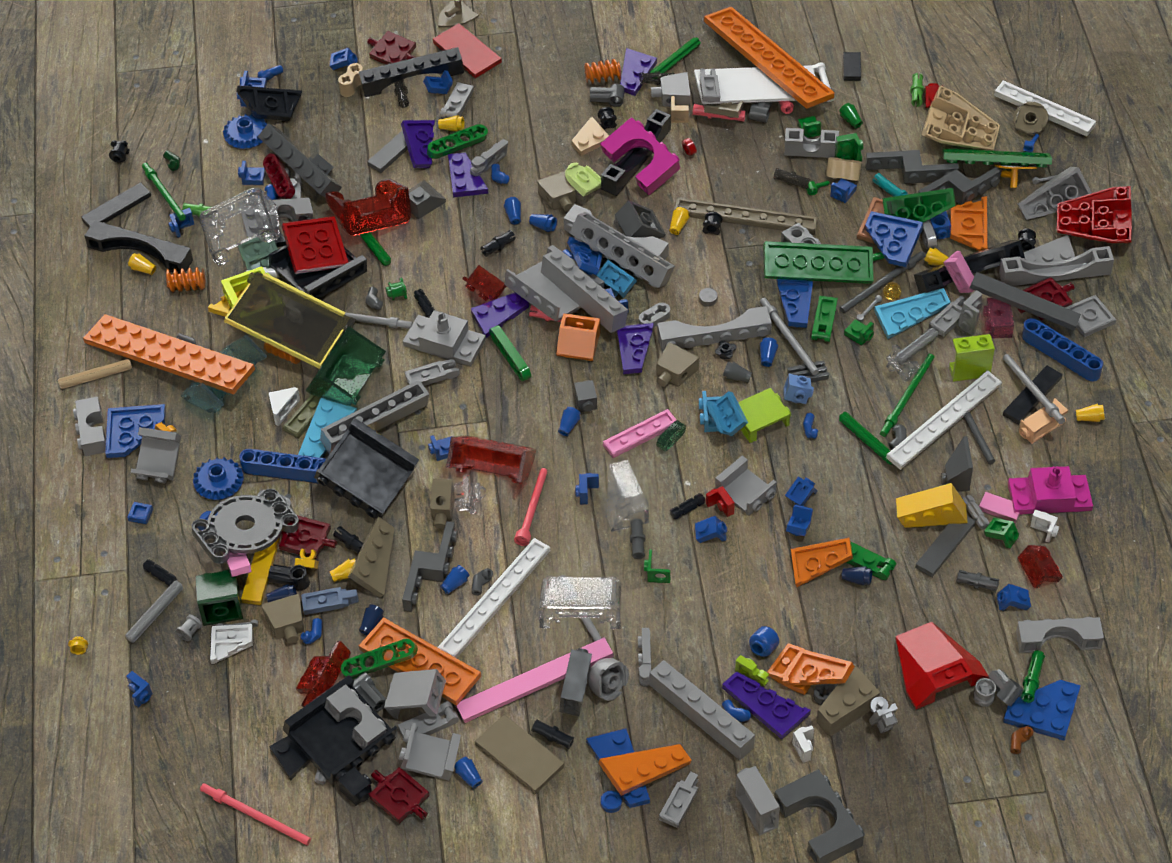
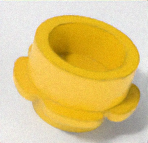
(78, 645)

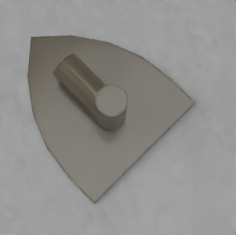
(456, 13)

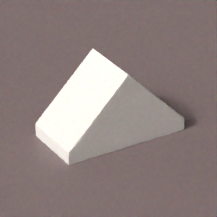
(283, 403)

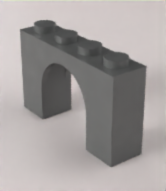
(817, 791)

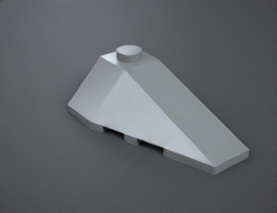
(1060, 188)

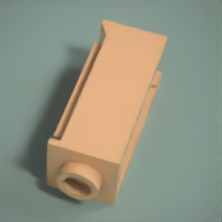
(1040, 423)

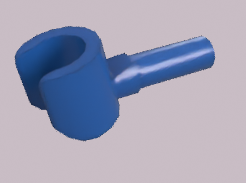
(1029, 145)

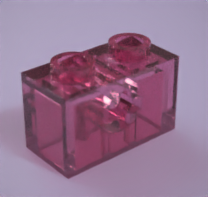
(999, 318)

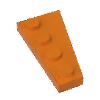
(643, 767)

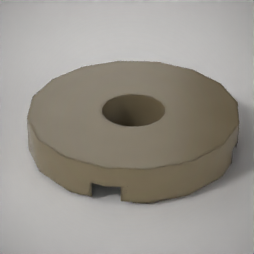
(1034, 127)

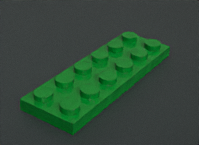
(1003, 157)
(818, 262)

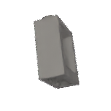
(757, 800)

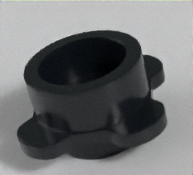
(725, 350)

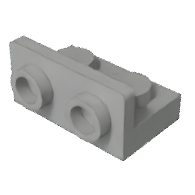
(970, 313)

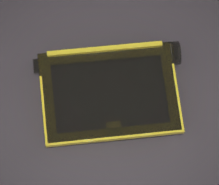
(288, 319)

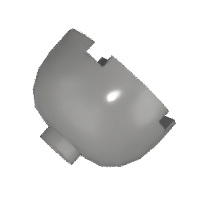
(607, 678)

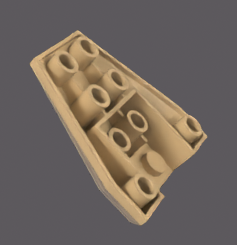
(959, 123)

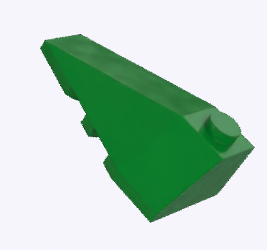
(920, 205)

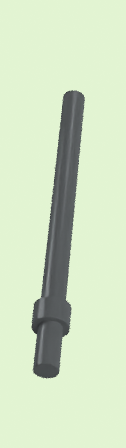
(884, 280)

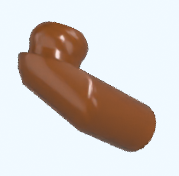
(1019, 737)

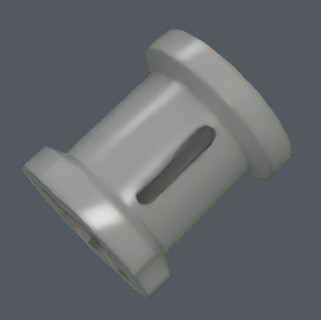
(189, 627)

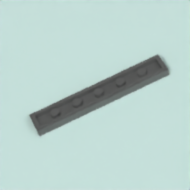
(1025, 301)

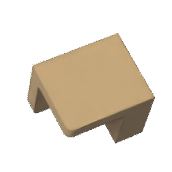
(679, 113)

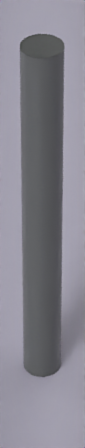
(979, 438)

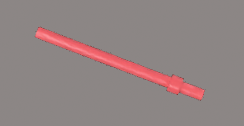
(221, 797)

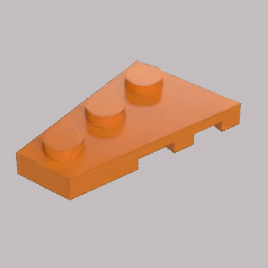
(819, 558)
(817, 669)

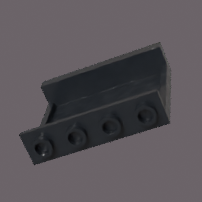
(316, 282)
(366, 469)
(330, 742)

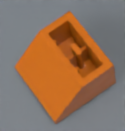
(578, 337)

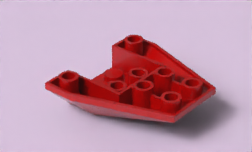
(1098, 216)
(934, 663)

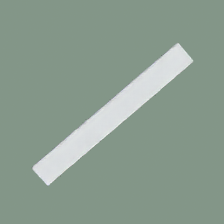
(943, 420)
(494, 598)

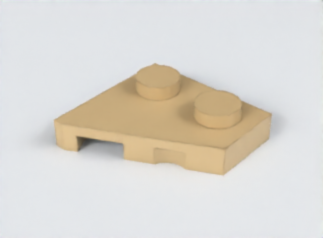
(589, 137)

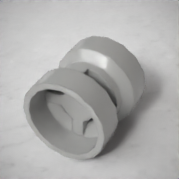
(984, 692)

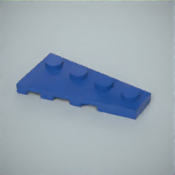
(616, 744)

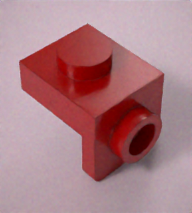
(930, 92)

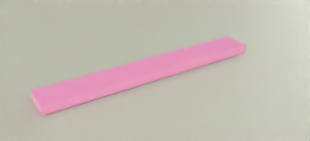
(526, 683)

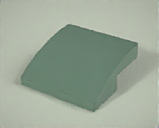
(256, 253)

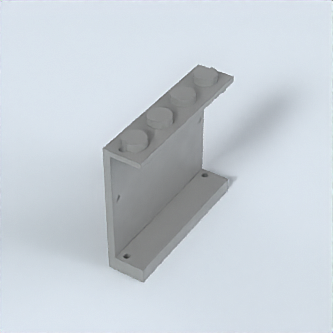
(542, 292)

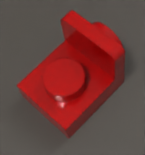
(722, 499)

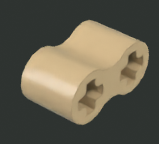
(350, 80)
(843, 168)

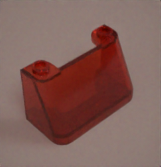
(369, 214)

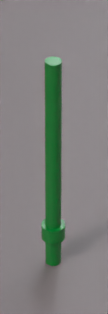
(152, 175)
(892, 418)

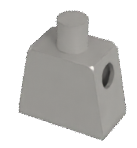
(673, 85)

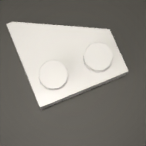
(230, 640)

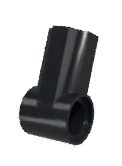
(290, 576)

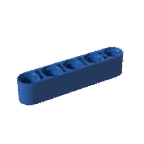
(1062, 349)
(280, 465)

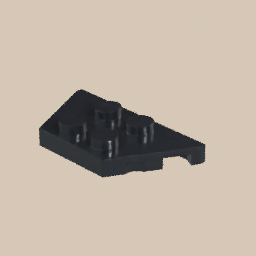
(269, 102)

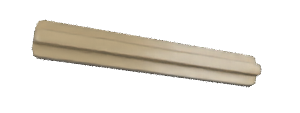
(94, 374)

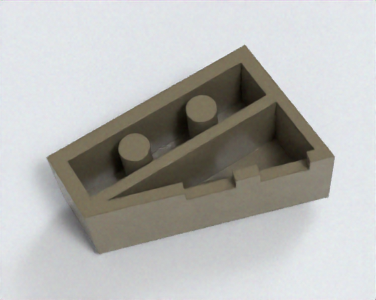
(847, 703)

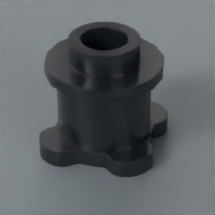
(607, 118)
(119, 151)
(712, 223)
(1027, 239)

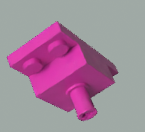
(1050, 491)

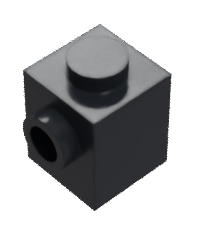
(355, 786)

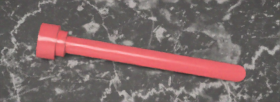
(523, 535)

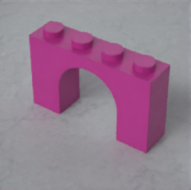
(633, 135)

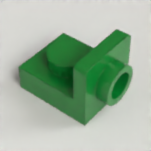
(811, 126)
(859, 332)
(1002, 530)

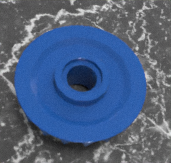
(244, 131)
(218, 479)

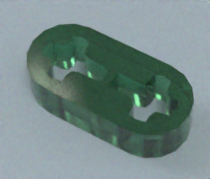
(671, 435)

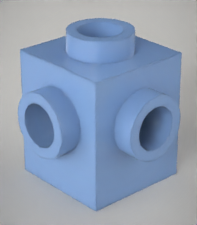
(798, 389)

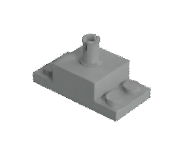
(445, 337)

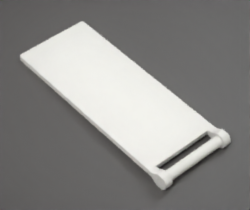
(753, 85)

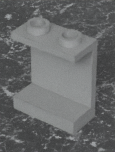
(157, 455)
(745, 487)
(415, 690)
(429, 754)

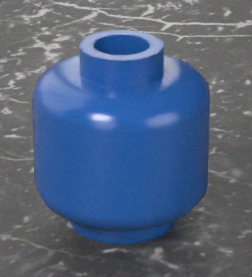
(764, 641)

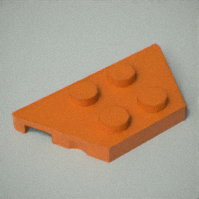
(970, 224)

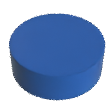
(611, 801)

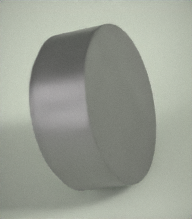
(708, 297)

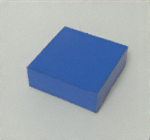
(140, 513)

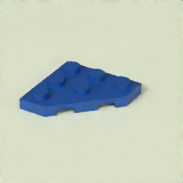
(894, 236)
(124, 426)
(1049, 711)

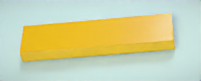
(258, 577)

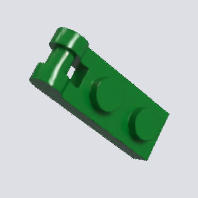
(824, 318)
(865, 557)

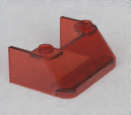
(490, 457)

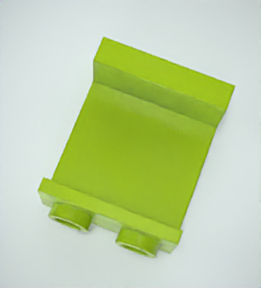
(972, 357)
(762, 411)

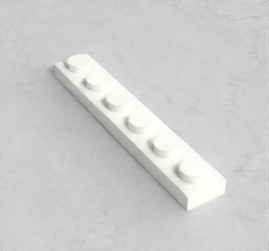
(1056, 112)

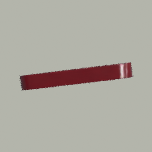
(279, 176)

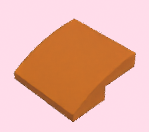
(782, 665)

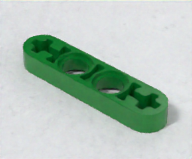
(457, 141)
(510, 353)
(378, 655)

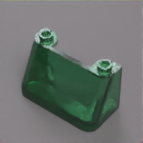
(347, 369)

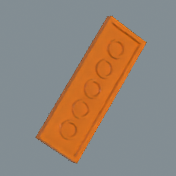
(458, 675)

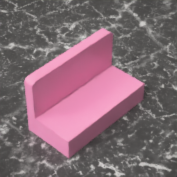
(959, 272)

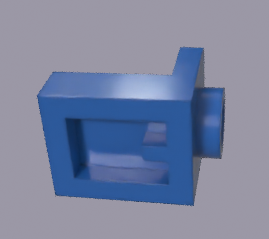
(342, 58)
(251, 175)
(843, 190)
(439, 448)
(801, 491)
(140, 688)

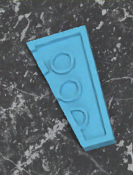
(907, 312)
(325, 414)

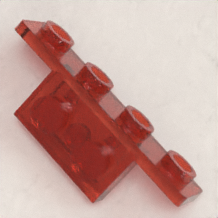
(322, 673)

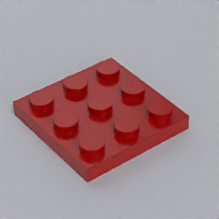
(314, 244)

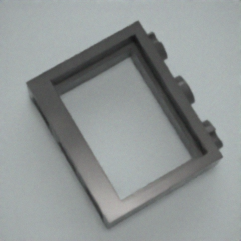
(575, 682)

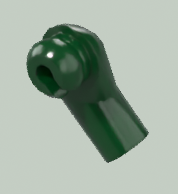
(174, 163)

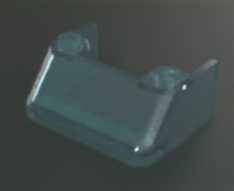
(211, 398)

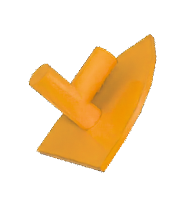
(1013, 174)

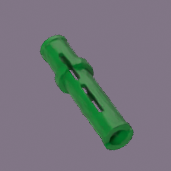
(1031, 681)

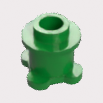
(396, 289)

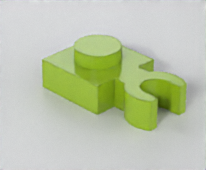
(749, 669)

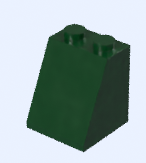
(218, 597)

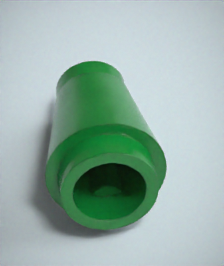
(850, 114)

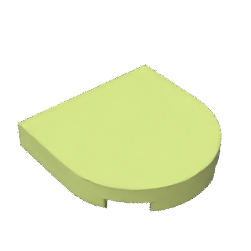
(583, 178)

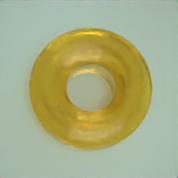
(892, 291)

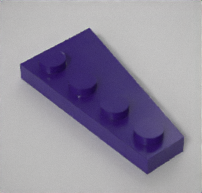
(771, 709)

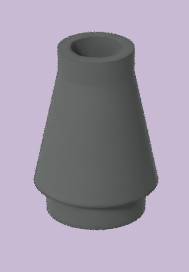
(736, 372)

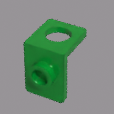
(652, 572)

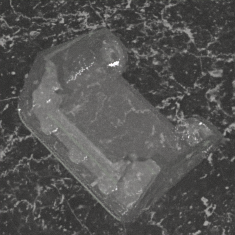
(238, 221)
(580, 599)

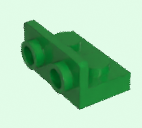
(848, 147)

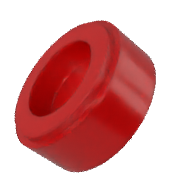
(689, 147)

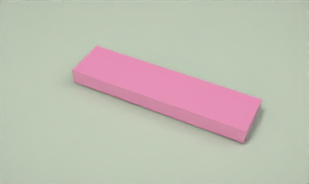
(639, 434)

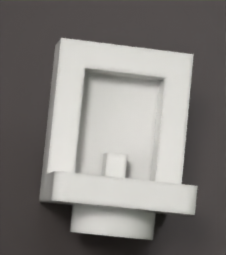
(1046, 523)

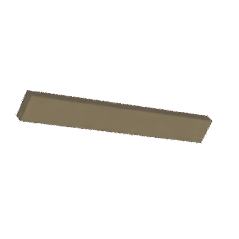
(747, 215)

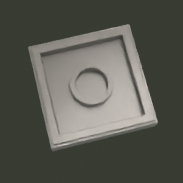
(1093, 315)

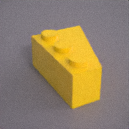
(932, 507)

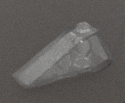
(624, 497)

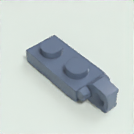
(328, 600)

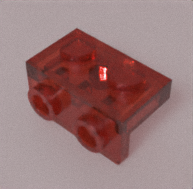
(485, 283)
(1039, 565)

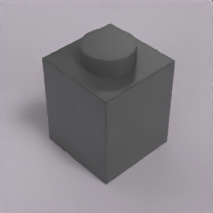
(585, 396)

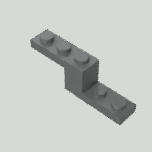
(911, 165)
(963, 187)
(429, 566)

